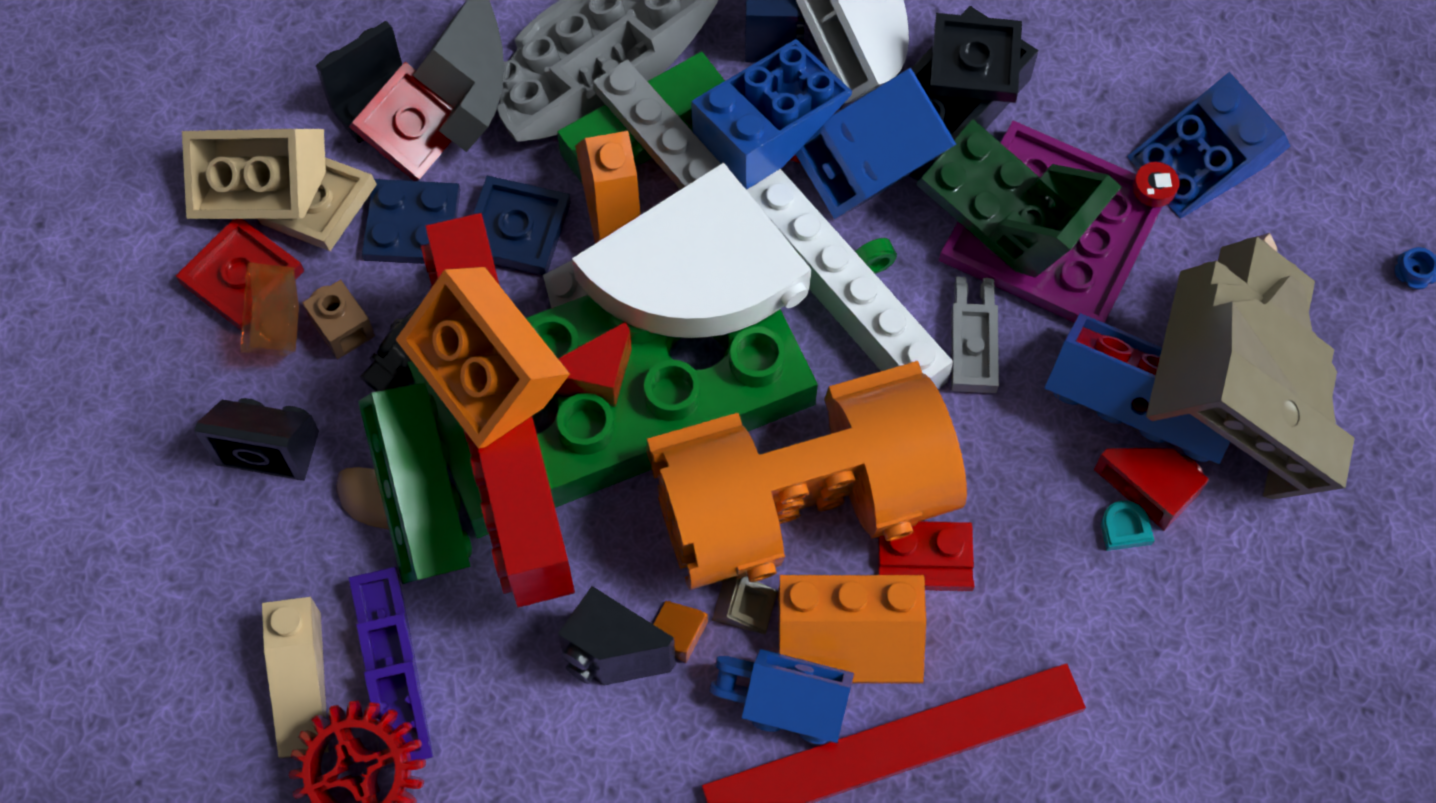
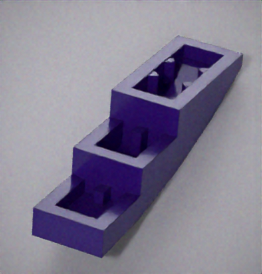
(389, 654)

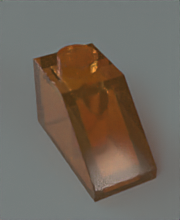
(270, 310)

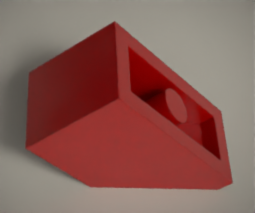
(1154, 479)

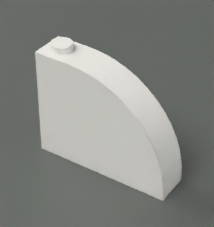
(859, 39)
(695, 263)

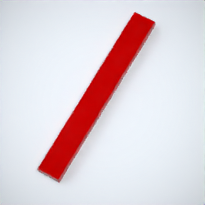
(905, 742)

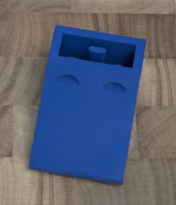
(767, 112)
(874, 144)
(1214, 144)

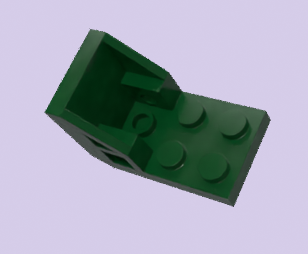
(1011, 208)

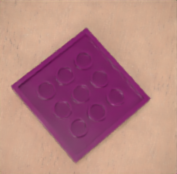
(1096, 266)

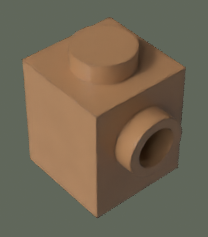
(338, 318)

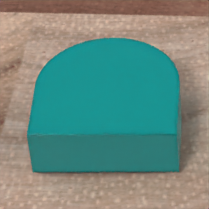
(1126, 526)

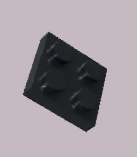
(975, 57)

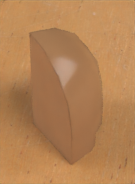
(361, 496)

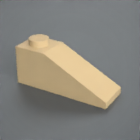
(294, 669)

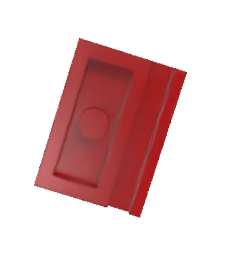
(934, 550)

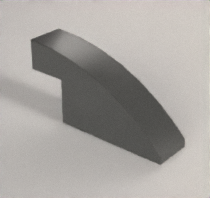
(467, 71)

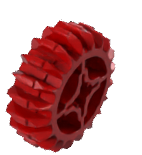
(317, 785)

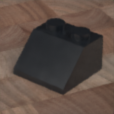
(259, 437)
(613, 643)

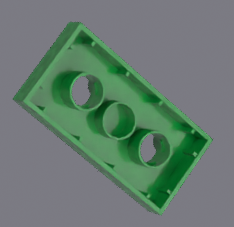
(605, 444)

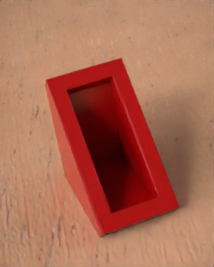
(598, 365)

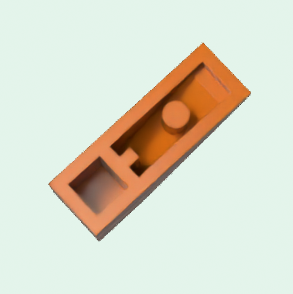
(609, 182)

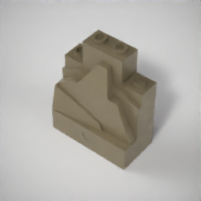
(1253, 368)

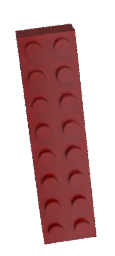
(511, 469)

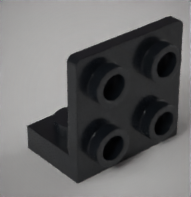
(359, 72)

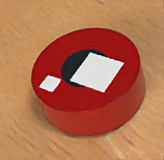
(1155, 184)

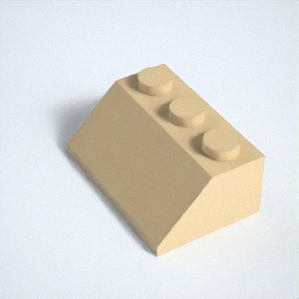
(252, 172)

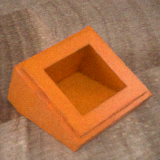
(684, 625)

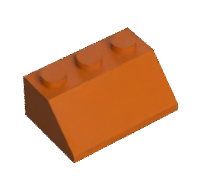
(481, 354)
(856, 624)

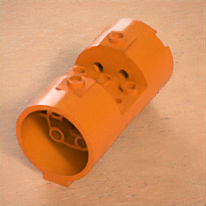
(885, 450)

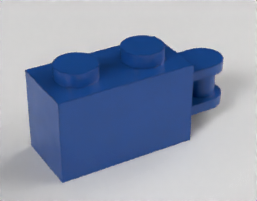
(787, 694)

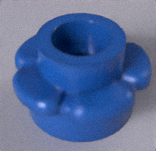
(1421, 259)

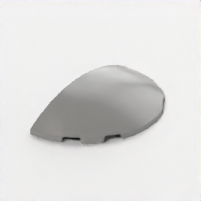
(580, 40)

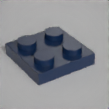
(399, 218)
(522, 223)

